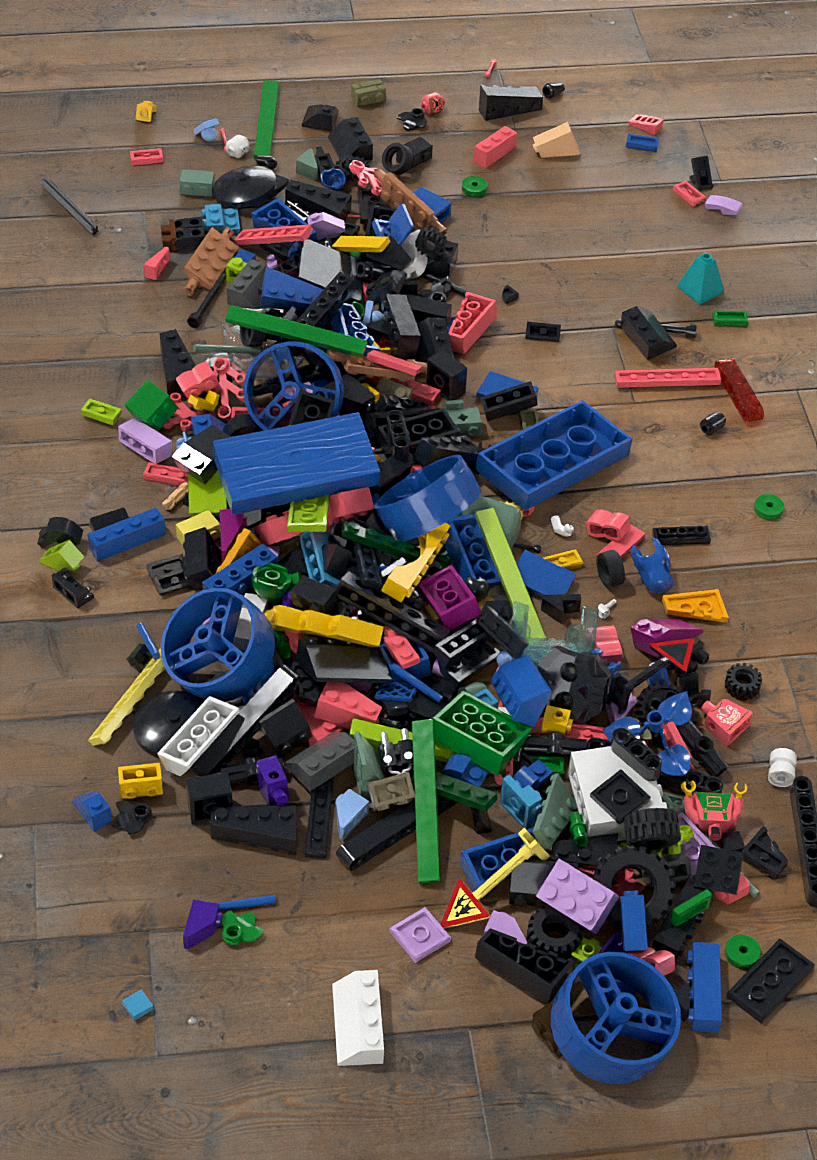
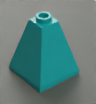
(702, 279)

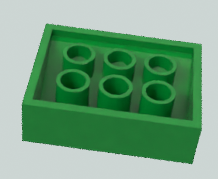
(479, 732)

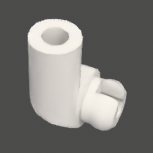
(559, 528)

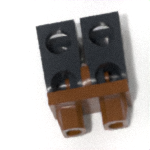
(183, 233)

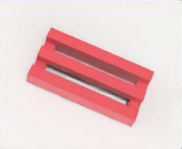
(146, 156)
(689, 193)

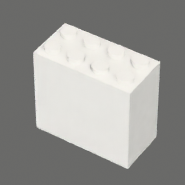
(591, 769)

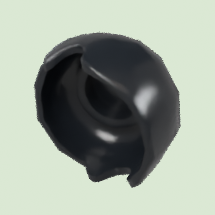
(478, 587)
(398, 723)

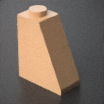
(556, 142)

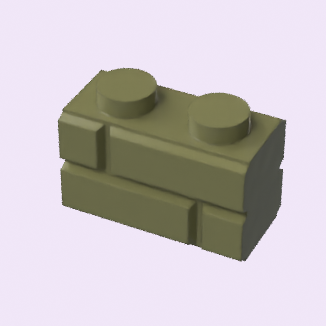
(368, 92)

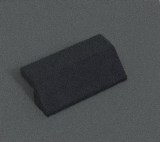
(465, 653)

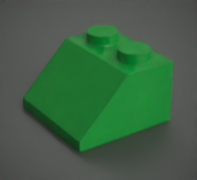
(151, 405)

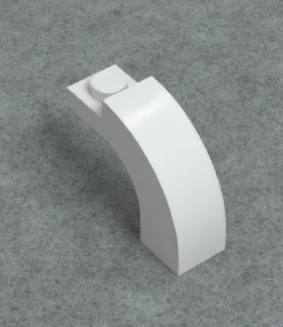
(419, 261)

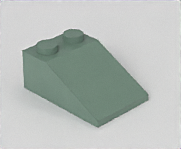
(366, 765)

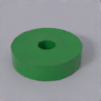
(474, 186)
(769, 507)
(744, 943)

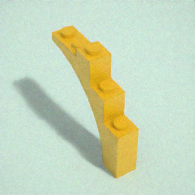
(321, 624)

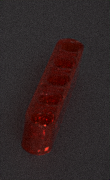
(739, 390)

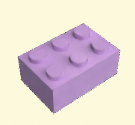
(577, 896)

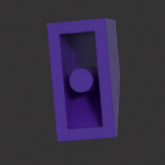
(201, 922)

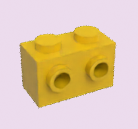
(140, 780)

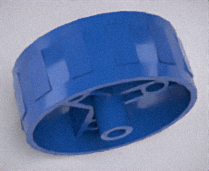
(282, 352)
(427, 498)
(215, 643)
(656, 1025)

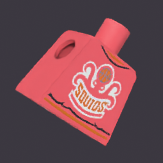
(726, 720)

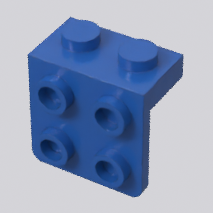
(398, 226)

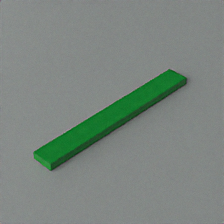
(266, 118)
(296, 331)
(426, 802)

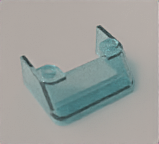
(577, 637)

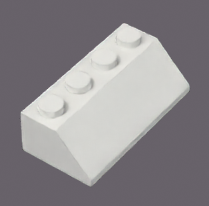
(196, 735)
(358, 1019)

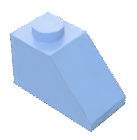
(350, 812)

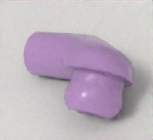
(272, 262)

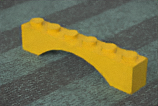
(402, 578)

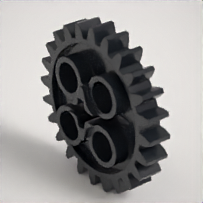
(654, 696)

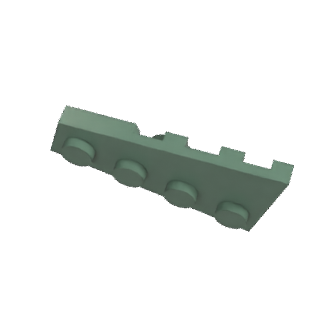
(554, 813)

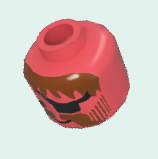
(432, 103)

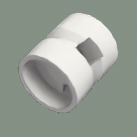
(782, 767)

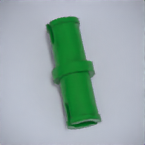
(578, 829)

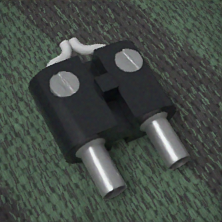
(396, 755)

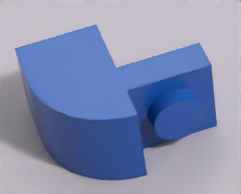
(460, 768)
(534, 775)

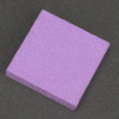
(420, 934)

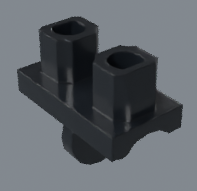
(698, 654)

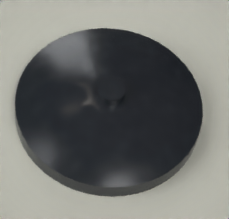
(244, 186)
(162, 717)

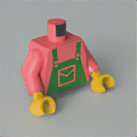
(713, 811)

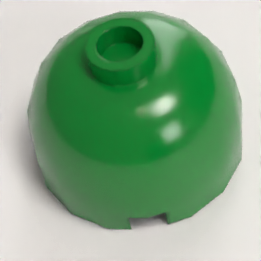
(271, 581)

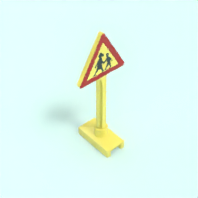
(466, 906)

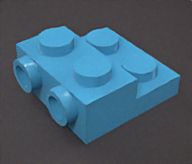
(220, 218)
(521, 803)

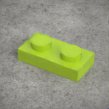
(101, 412)

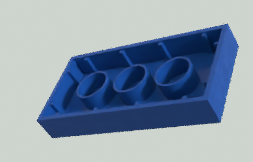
(553, 454)
(295, 463)

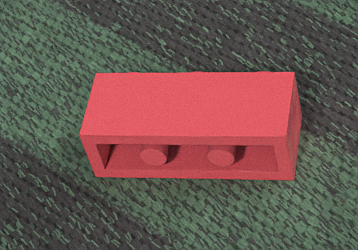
(495, 147)

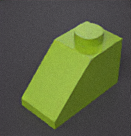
(62, 556)

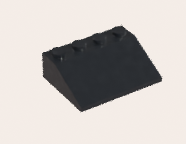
(341, 661)

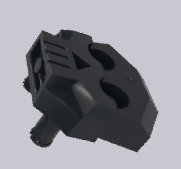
(589, 671)

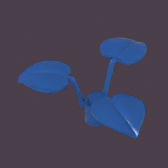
(674, 709)

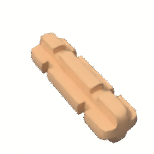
(176, 496)

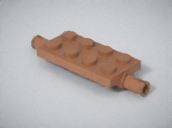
(396, 193)
(209, 260)
(361, 365)

